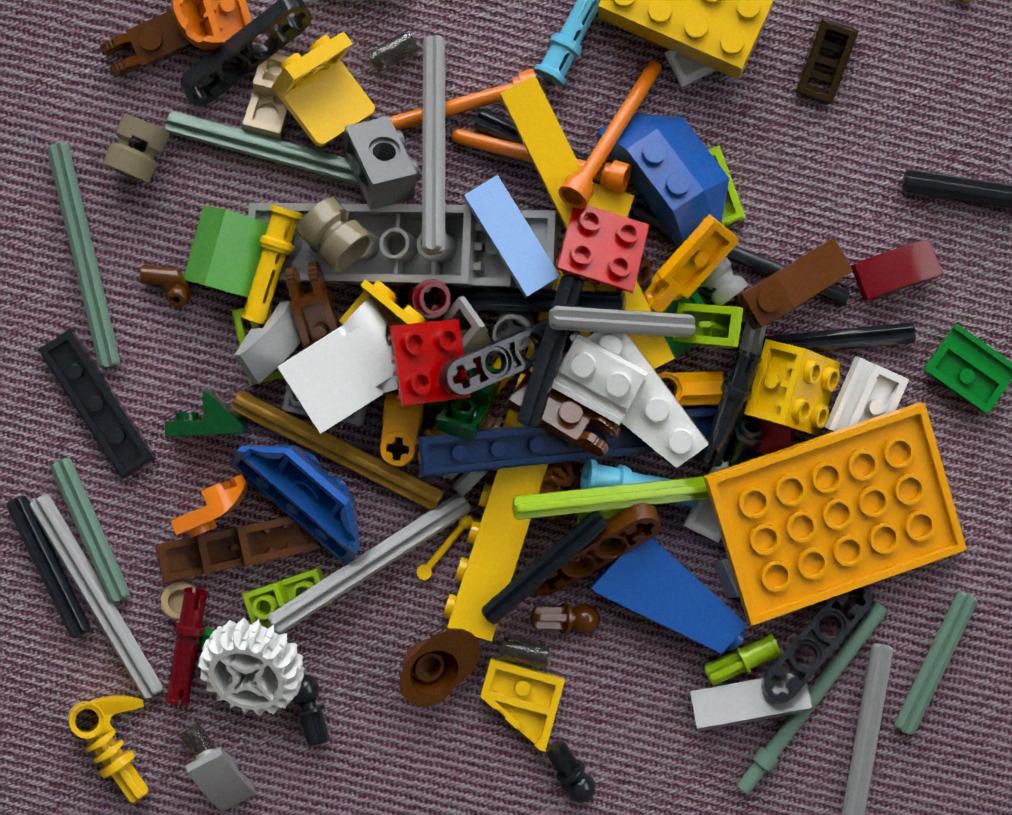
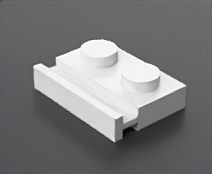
(599, 379)
(866, 394)

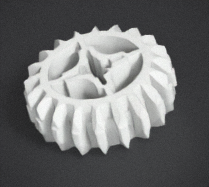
(251, 667)

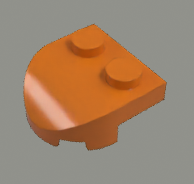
(210, 21)
(219, 500)

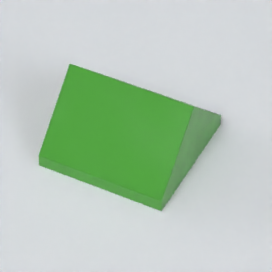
(225, 251)

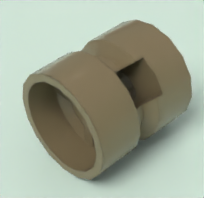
(129, 160)
(329, 228)

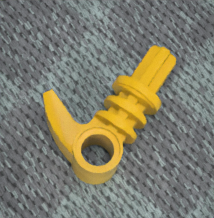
(107, 750)

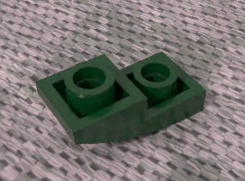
(466, 415)

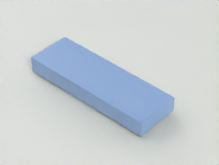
(511, 236)

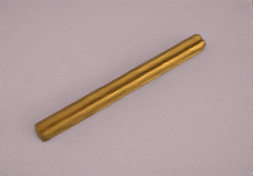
(336, 450)

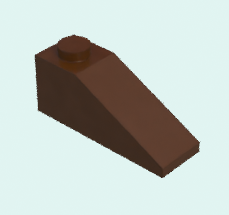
(793, 284)

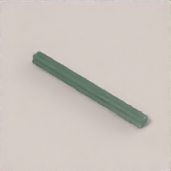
(259, 146)
(83, 255)

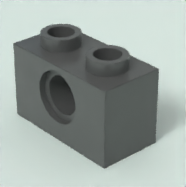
(380, 162)

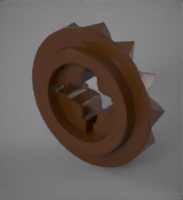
(561, 474)

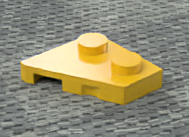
(524, 698)

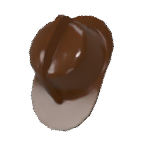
(438, 665)

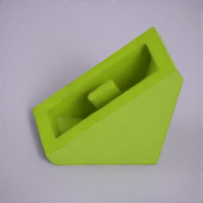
(714, 325)

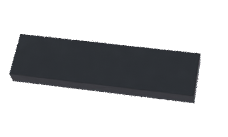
(97, 403)

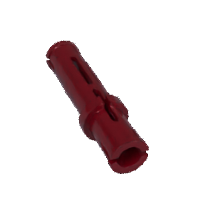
(188, 632)

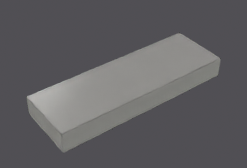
(745, 703)

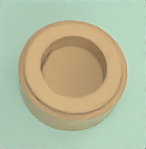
(173, 597)

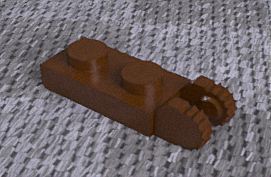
(151, 41)
(314, 310)
(569, 420)

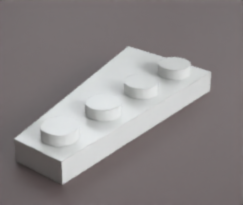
(654, 411)

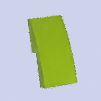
(270, 597)

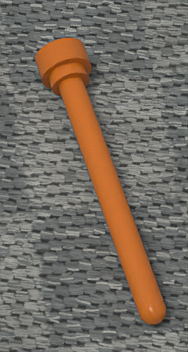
(462, 103)
(612, 175)
(578, 188)

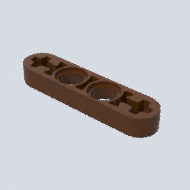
(640, 524)

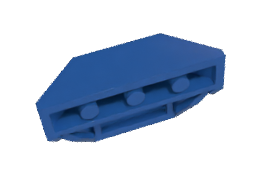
(672, 172)
(304, 493)

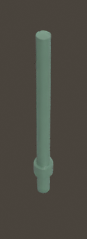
(766, 757)

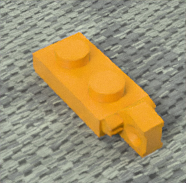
(690, 264)

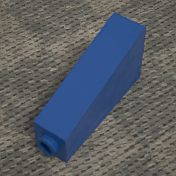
(667, 593)

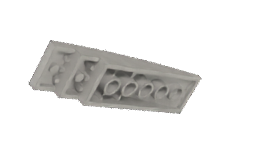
(397, 250)

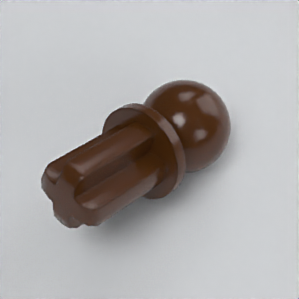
(582, 618)

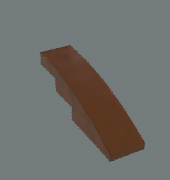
(232, 548)

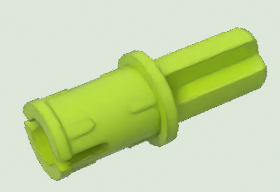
(742, 659)

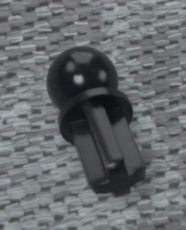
(310, 713)
(578, 784)

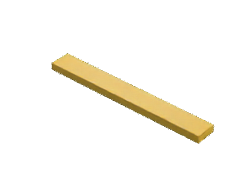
(555, 162)

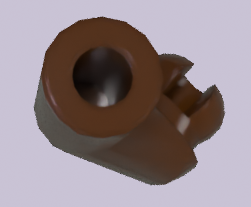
(170, 280)

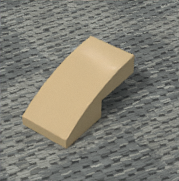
(266, 111)

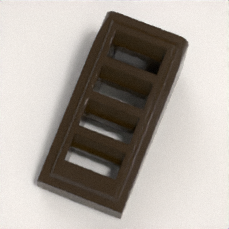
(825, 25)

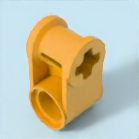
(400, 423)

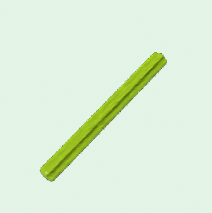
(608, 497)

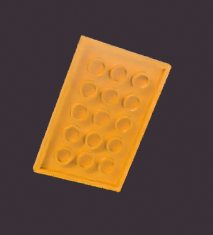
(835, 513)

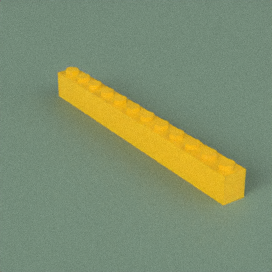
(500, 535)

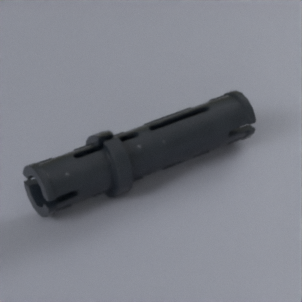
(734, 394)

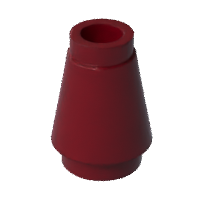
(437, 298)

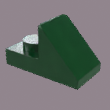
(217, 420)

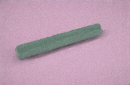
(90, 530)
(935, 663)

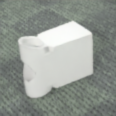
(343, 368)

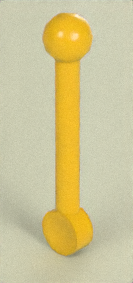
(425, 570)

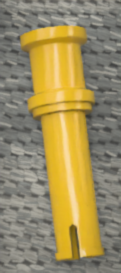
(275, 244)

